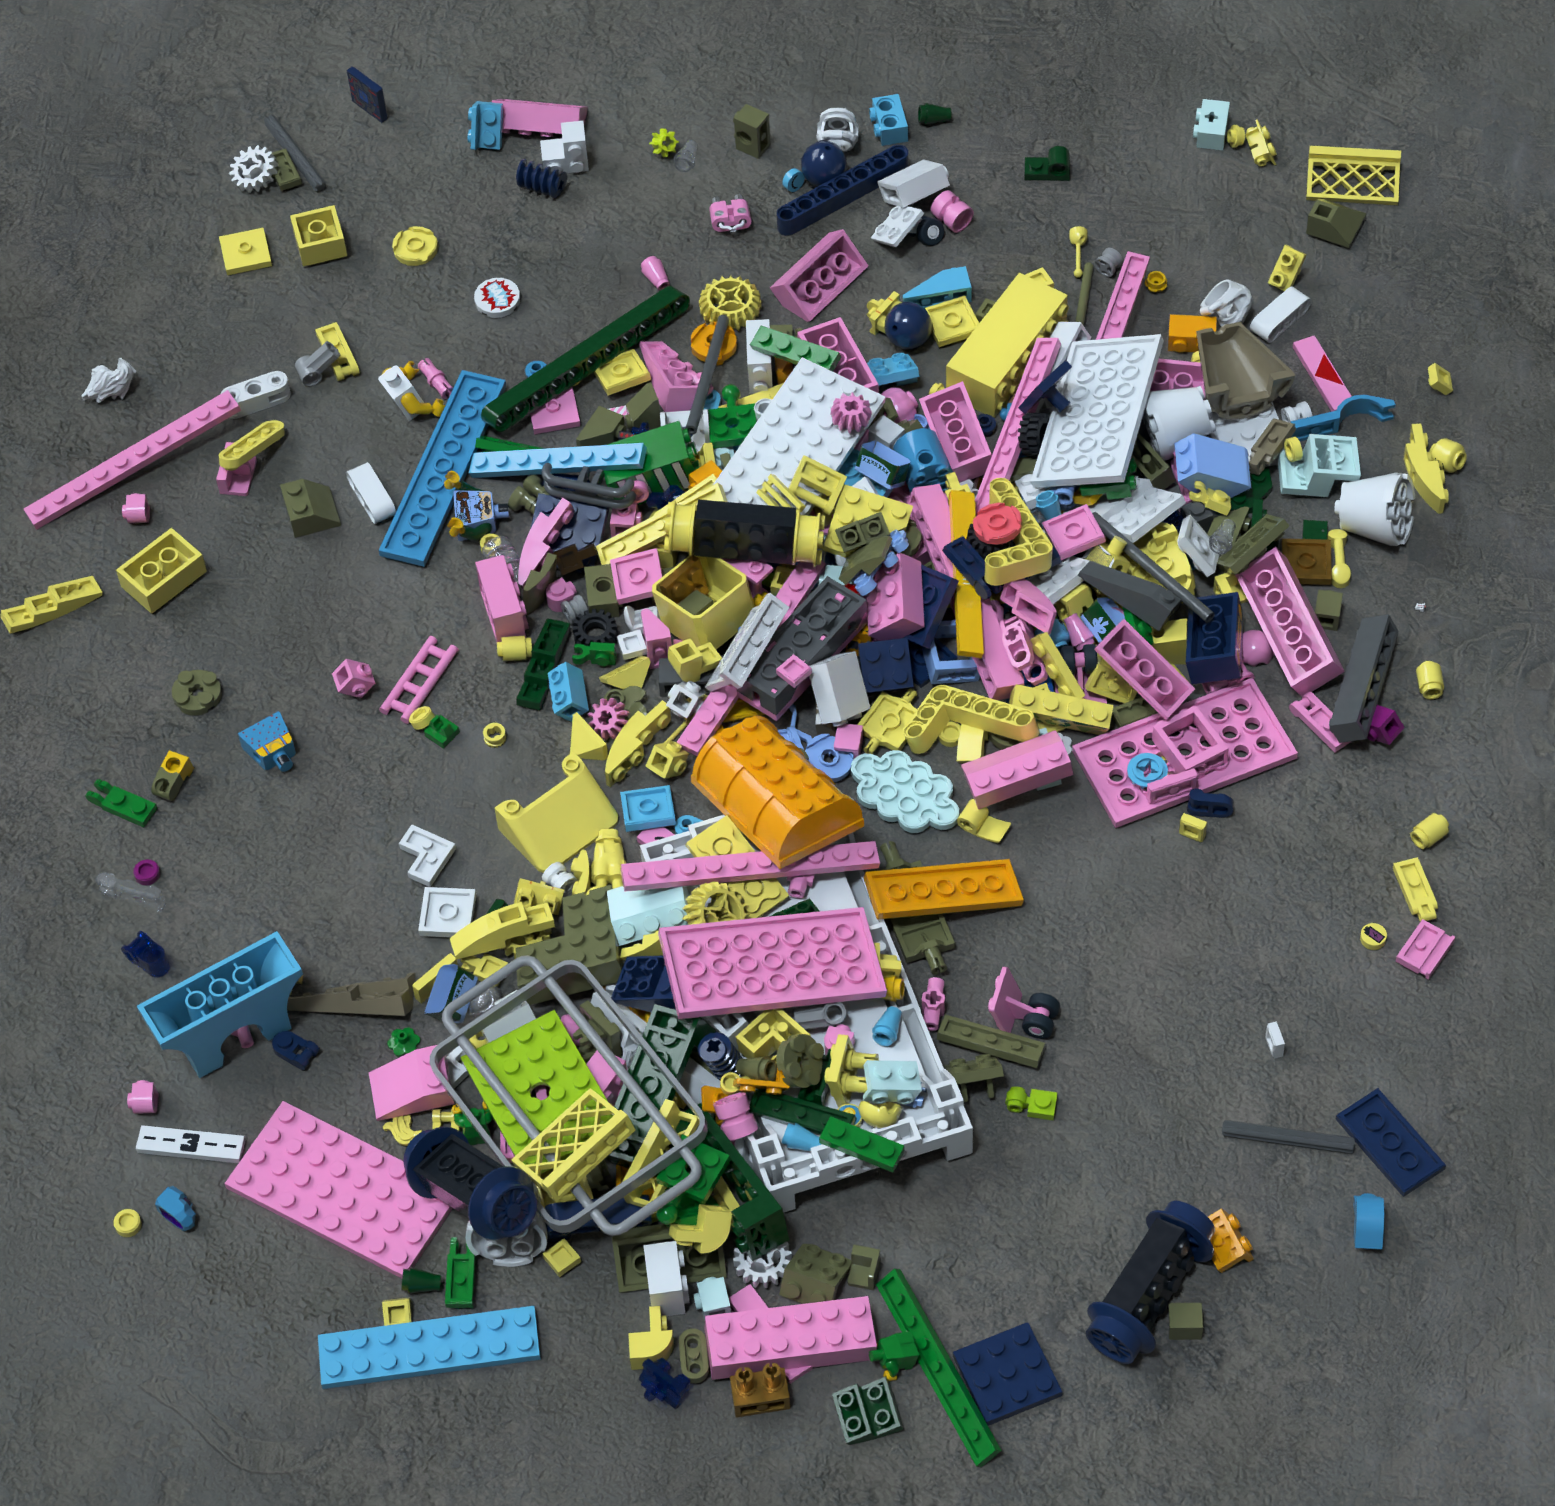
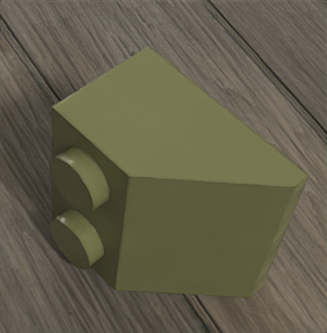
(309, 507)

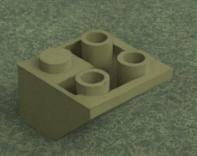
(1334, 222)

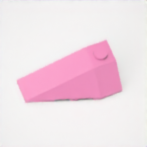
(671, 378)

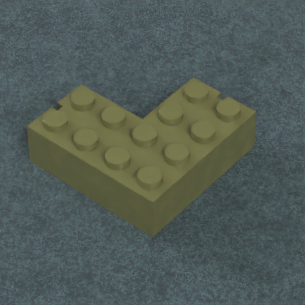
(587, 939)

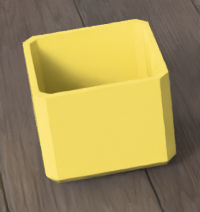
(720, 621)

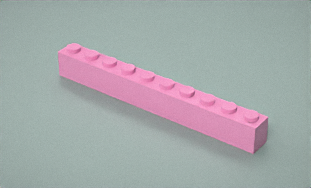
(933, 521)

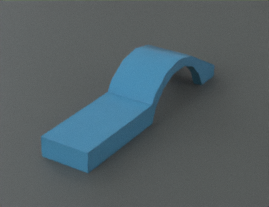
(1329, 422)

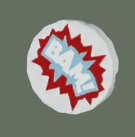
(497, 297)

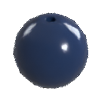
(823, 162)
(908, 325)

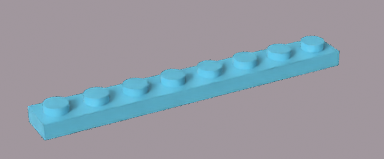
(562, 460)

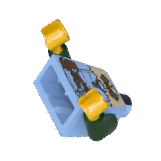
(473, 510)

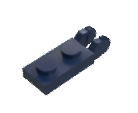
(970, 565)

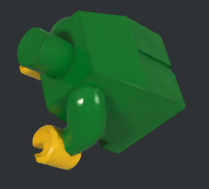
(483, 1117)
(895, 1353)

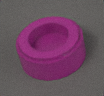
(146, 872)

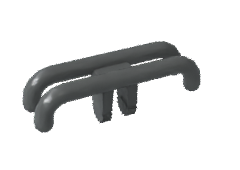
(586, 491)

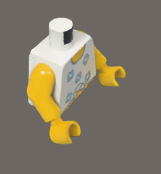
(404, 394)

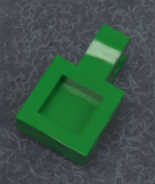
(598, 653)

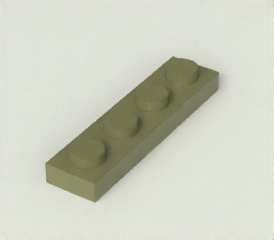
(991, 1041)

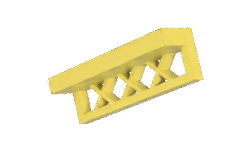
(654, 1147)

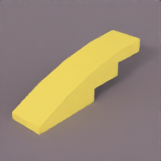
(55, 603)

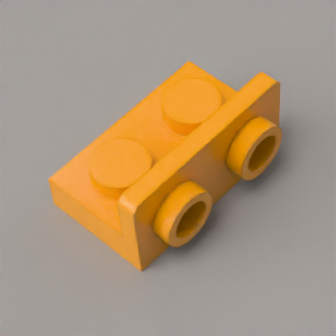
(1228, 1242)

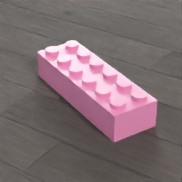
(1289, 622)
(790, 1336)

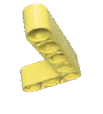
(1032, 549)
(967, 708)

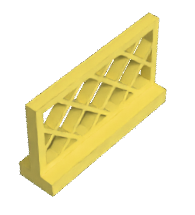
(1353, 160)
(586, 1154)

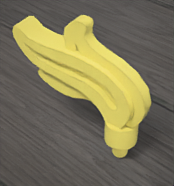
(401, 1129)

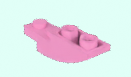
(542, 533)

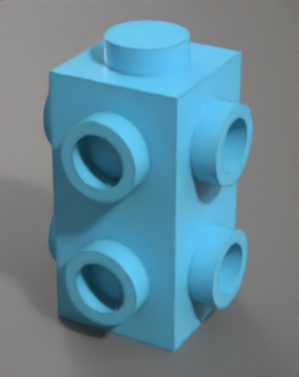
(567, 691)

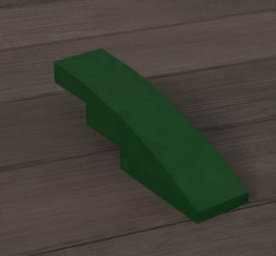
(544, 658)

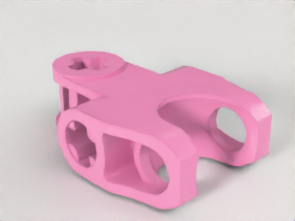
(1019, 648)

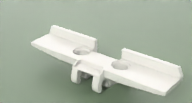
(694, 1075)

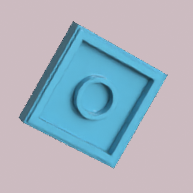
(648, 808)

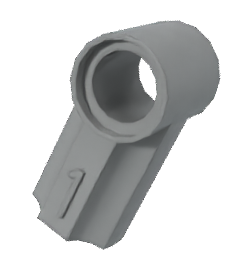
(312, 366)
(815, 1016)

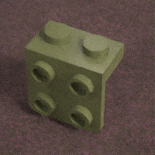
(813, 1275)

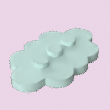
(904, 791)

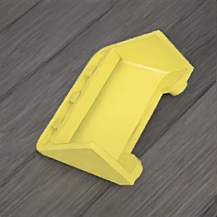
(560, 820)

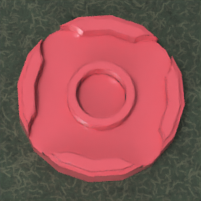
(997, 523)

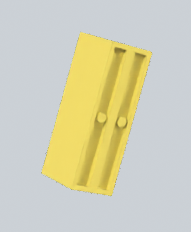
(1002, 343)

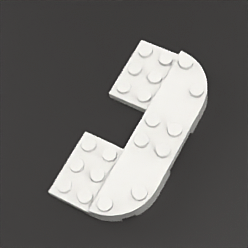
(1129, 515)

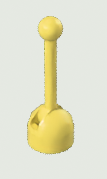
(1078, 236)

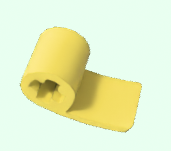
(980, 824)

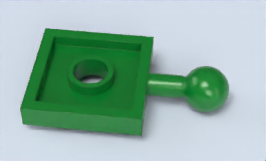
(722, 418)
(713, 1165)

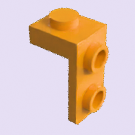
(772, 1087)

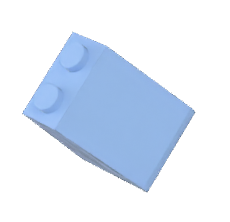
(1214, 463)

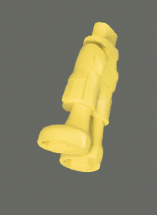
(607, 860)

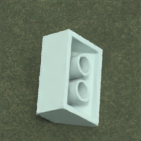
(645, 911)

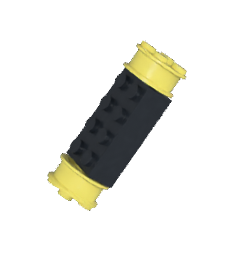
(744, 532)

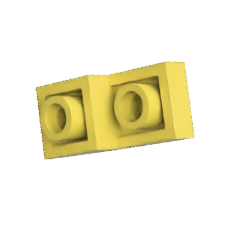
(970, 743)
(581, 871)
(649, 947)

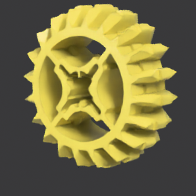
(729, 295)
(723, 905)

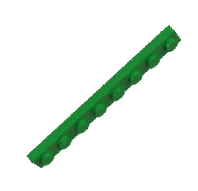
(939, 1368)

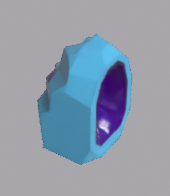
(176, 1208)

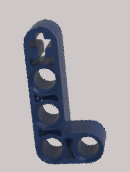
(614, 1214)

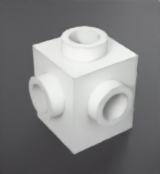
(678, 702)

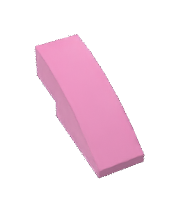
(1029, 604)

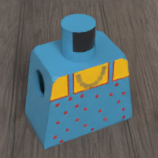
(269, 743)

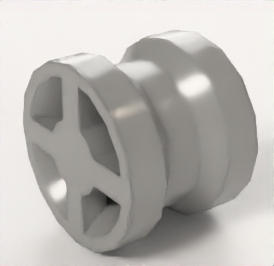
(1108, 262)
(573, 608)

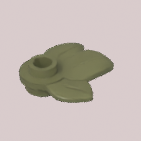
(631, 698)

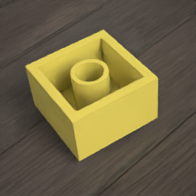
(318, 235)

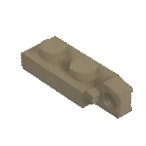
(1270, 444)

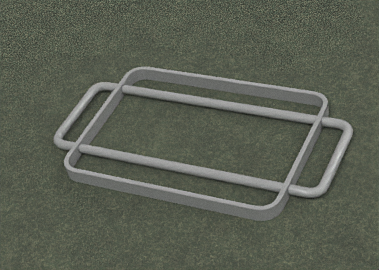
(547, 979)

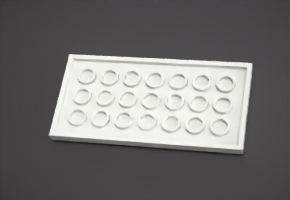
(795, 426)
(1100, 426)

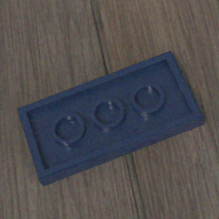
(1390, 1142)

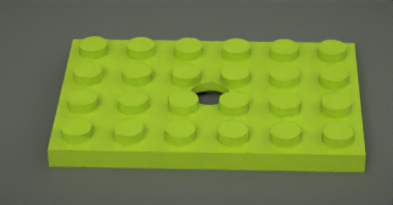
(529, 1058)

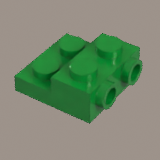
(1114, 490)

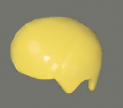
(880, 1114)

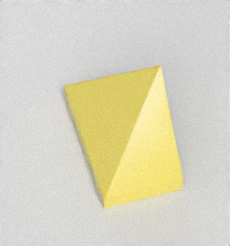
(629, 674)
(586, 741)

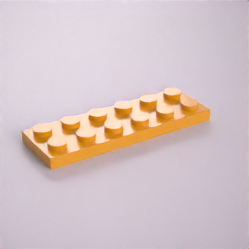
(943, 889)

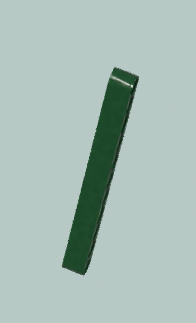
(585, 358)

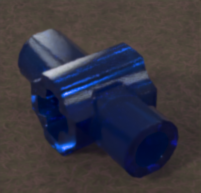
(661, 499)

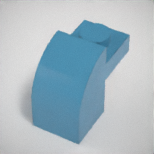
(1368, 1221)

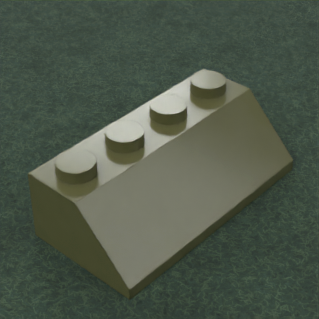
(631, 1261)

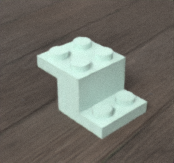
(1323, 462)

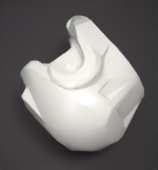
(839, 127)
(1229, 301)

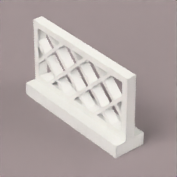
(748, 644)

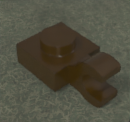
(571, 558)

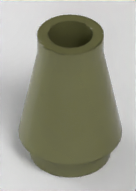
(757, 1068)

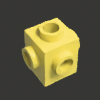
(667, 759)

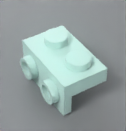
(891, 1081)

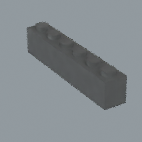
(1363, 678)

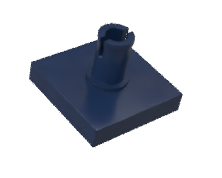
(1048, 390)

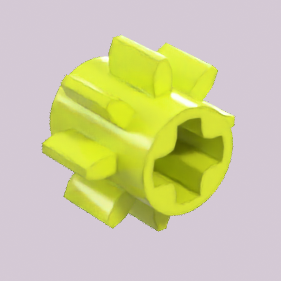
(663, 148)

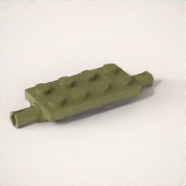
(922, 934)

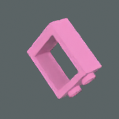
(1202, 762)

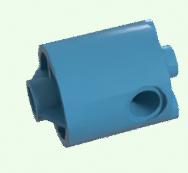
(926, 456)

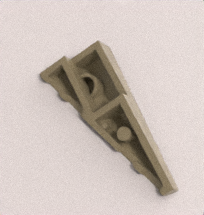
(376, 997)

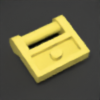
(819, 478)

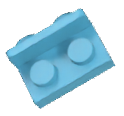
(485, 125)

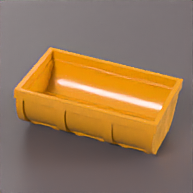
(773, 791)

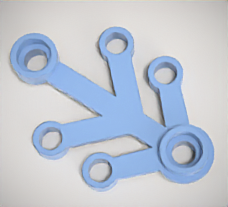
(865, 582)

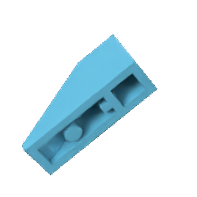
(941, 288)

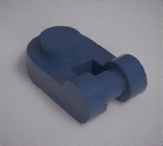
(1209, 804)
(286, 1046)

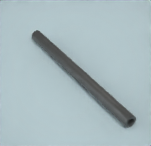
(707, 374)
(1156, 571)

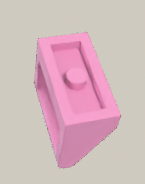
(656, 637)

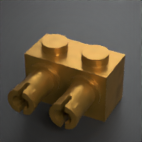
(759, 1391)

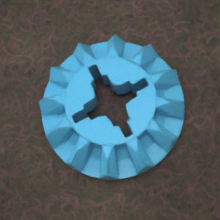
(1140, 763)

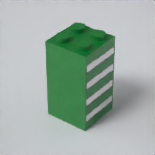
(667, 459)

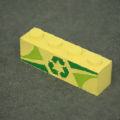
(1063, 709)

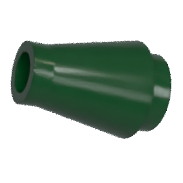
(933, 114)
(418, 1280)

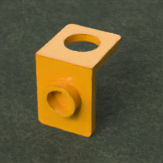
(709, 1097)

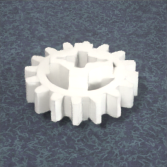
(253, 169)
(759, 1270)

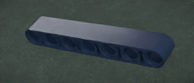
(840, 190)

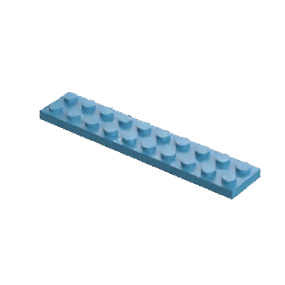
(449, 449)

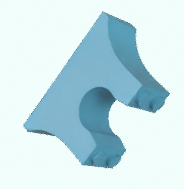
(219, 1000)

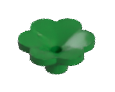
(403, 1041)

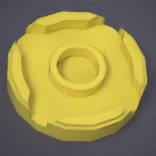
(415, 246)

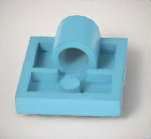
(897, 369)

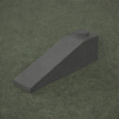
(1139, 596)

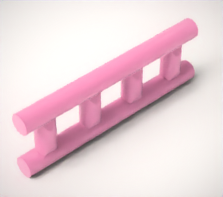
(417, 666)

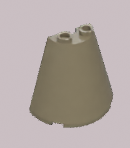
(1240, 372)

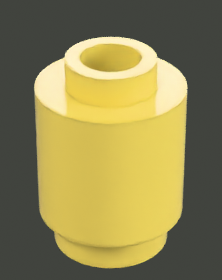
(514, 648)
(1430, 680)
(1430, 831)

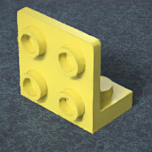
(1109, 683)

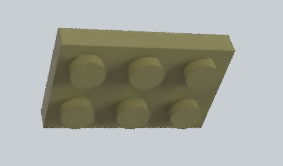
(1252, 544)

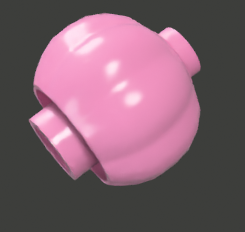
(903, 402)

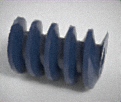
(540, 180)
(719, 1054)

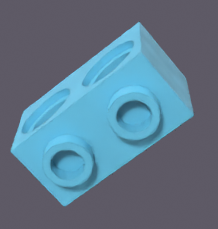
(889, 120)

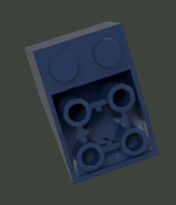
(643, 984)

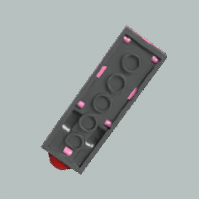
(812, 633)

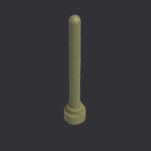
(1084, 293)

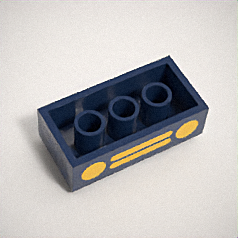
(1215, 646)

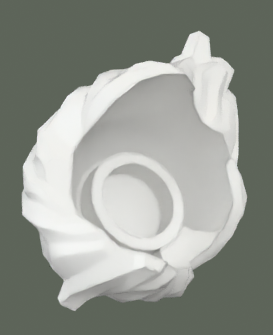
(109, 383)

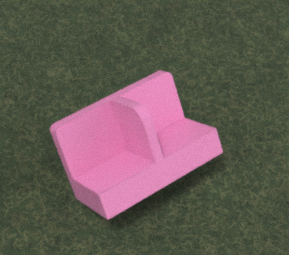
(236, 481)

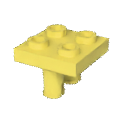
(843, 1069)

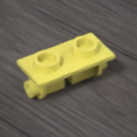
(1259, 137)

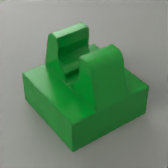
(441, 731)

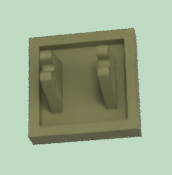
(606, 1030)
(982, 1068)

